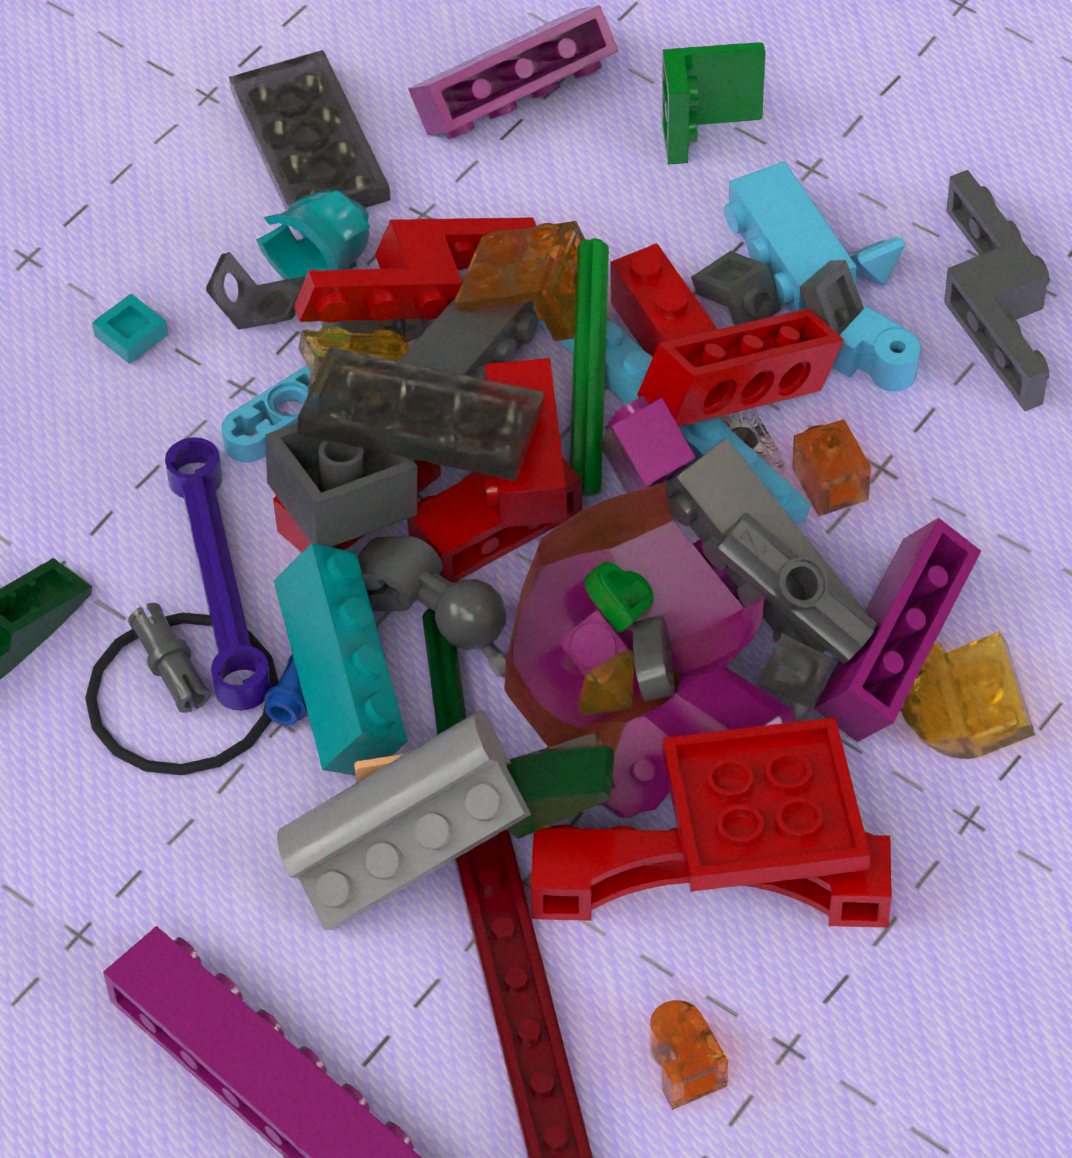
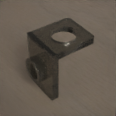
(255, 303)

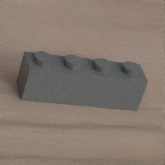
(471, 338)
(714, 496)

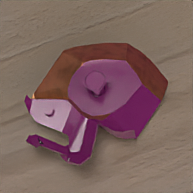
(565, 636)

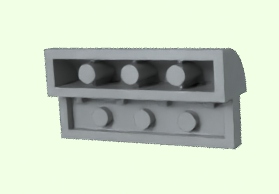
(403, 821)

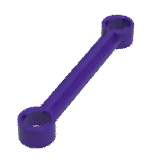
(217, 574)

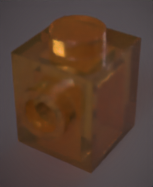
(831, 467)

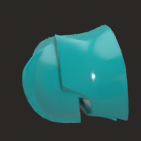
(332, 233)

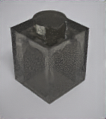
(794, 674)

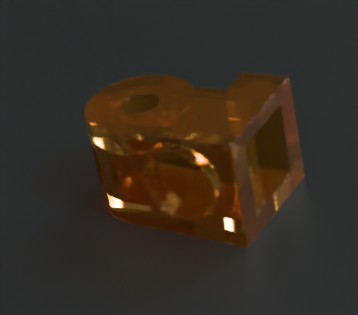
(687, 1052)

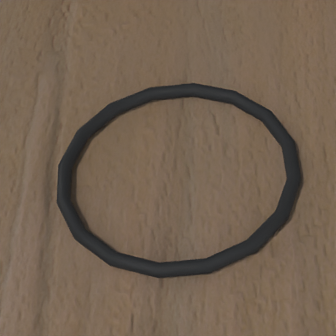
(166, 767)

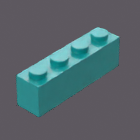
(339, 659)

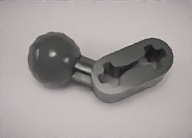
(408, 570)

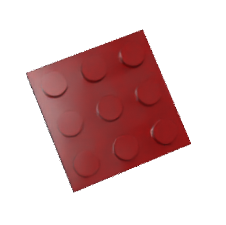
(764, 804)

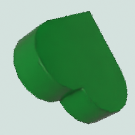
(618, 594)

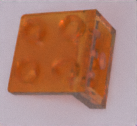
(527, 267)

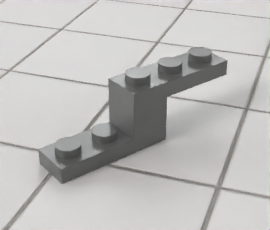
(997, 289)

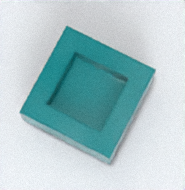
(130, 328)

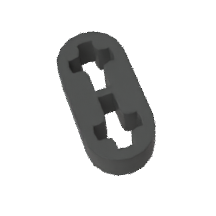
(653, 658)

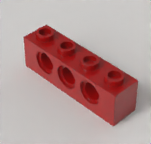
(741, 366)

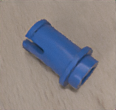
(286, 701)

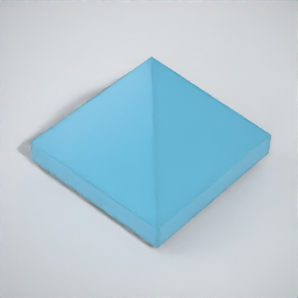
(878, 259)

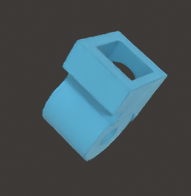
(880, 350)

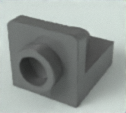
(740, 285)
(833, 295)

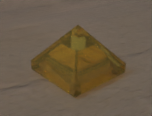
(609, 686)

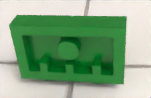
(709, 88)

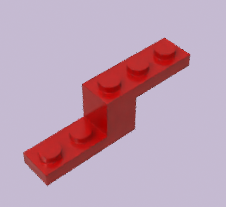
(415, 273)

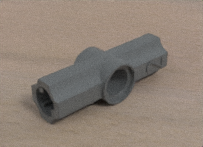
(823, 611)

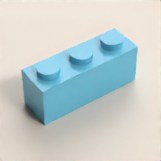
(782, 229)

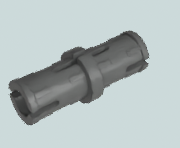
(169, 657)

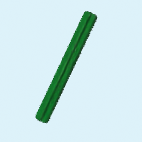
(589, 363)

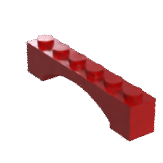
(589, 867)

